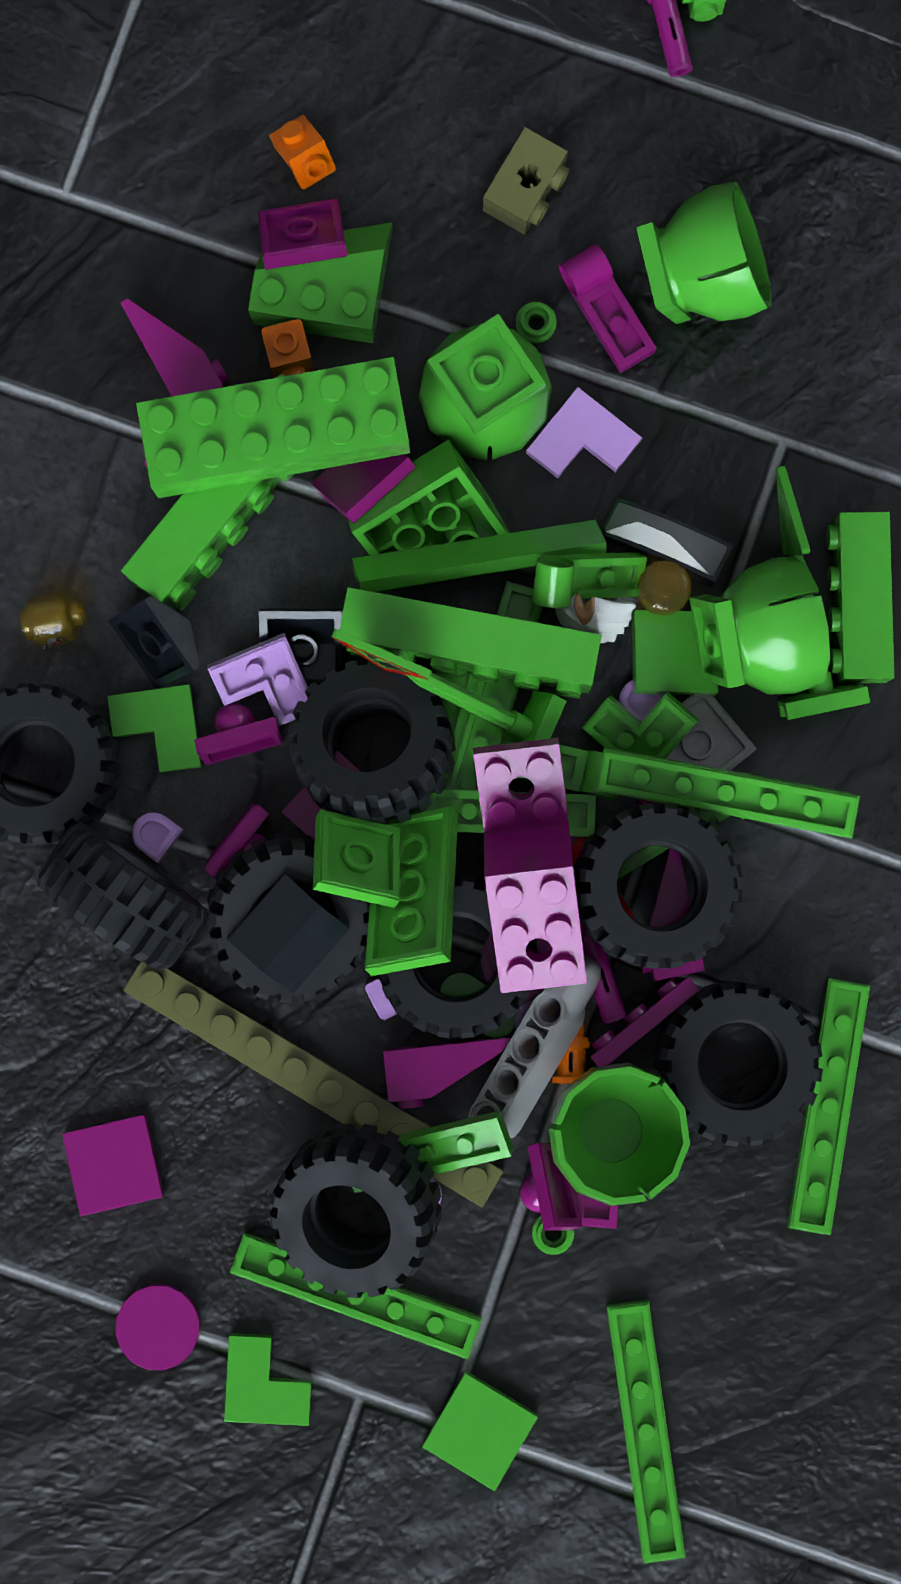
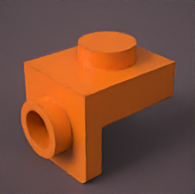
(303, 151)
(287, 348)

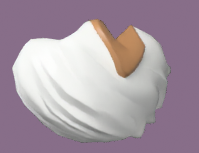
(597, 616)

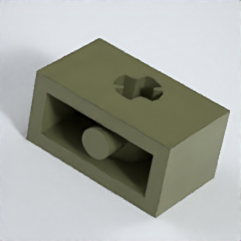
(532, 159)

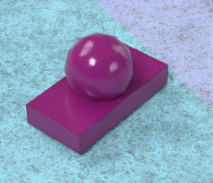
(237, 735)
(237, 838)
(549, 1191)

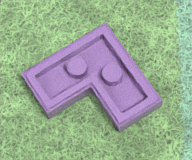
(579, 425)
(263, 667)

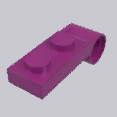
(606, 308)

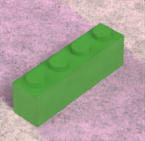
(861, 597)

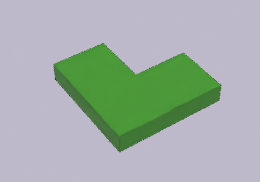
(165, 713)
(654, 736)
(256, 1396)

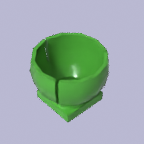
(707, 258)
(485, 390)
(759, 638)
(619, 1134)

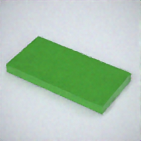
(421, 923)

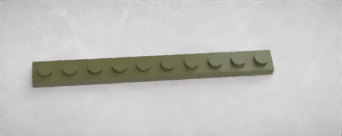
(291, 1067)

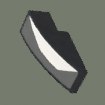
(668, 539)

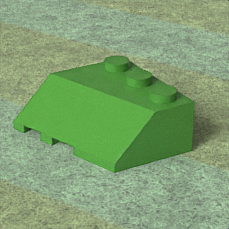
(328, 295)
(430, 507)

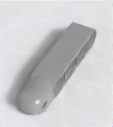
(520, 1056)

